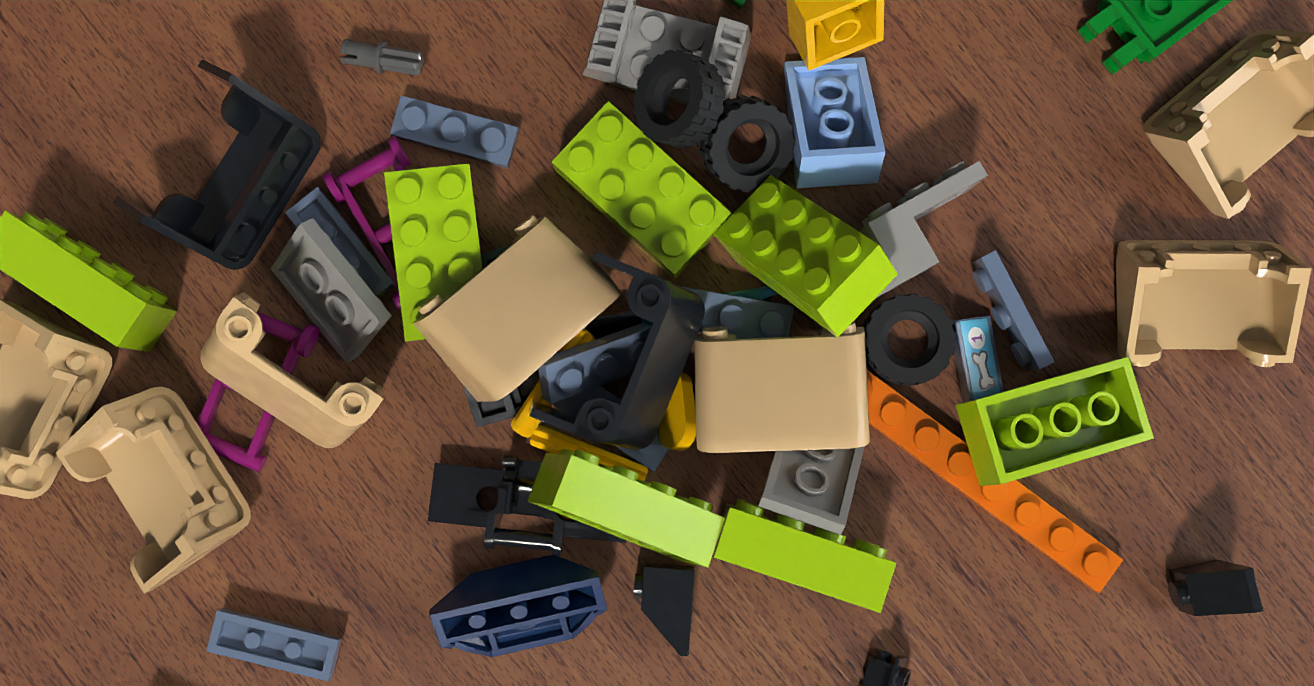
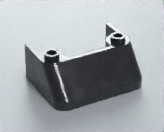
(247, 186)
(636, 420)

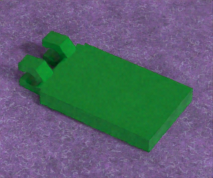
(1147, 26)

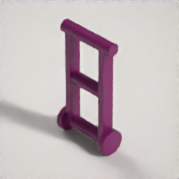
(341, 190)
(301, 345)

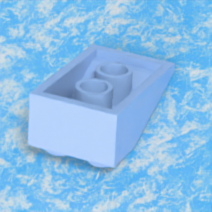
(833, 124)

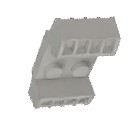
(632, 35)

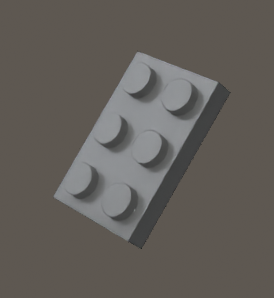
(330, 290)
(813, 485)

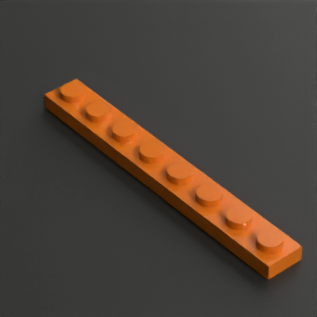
(1007, 502)

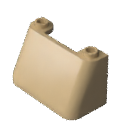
(1238, 116)
(1209, 298)
(516, 310)
(232, 359)
(780, 392)
(44, 396)
(162, 477)

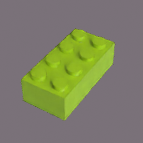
(641, 190)
(431, 235)
(806, 255)
(82, 283)
(1054, 422)
(627, 507)
(804, 557)

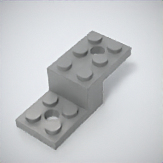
(897, 227)

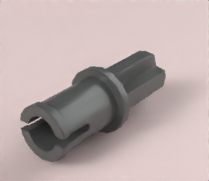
(381, 57)

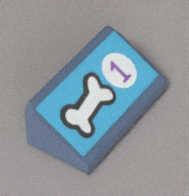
(976, 358)

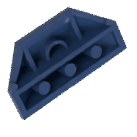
(518, 607)

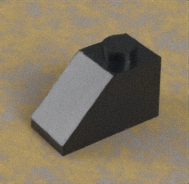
(1215, 589)
(668, 601)

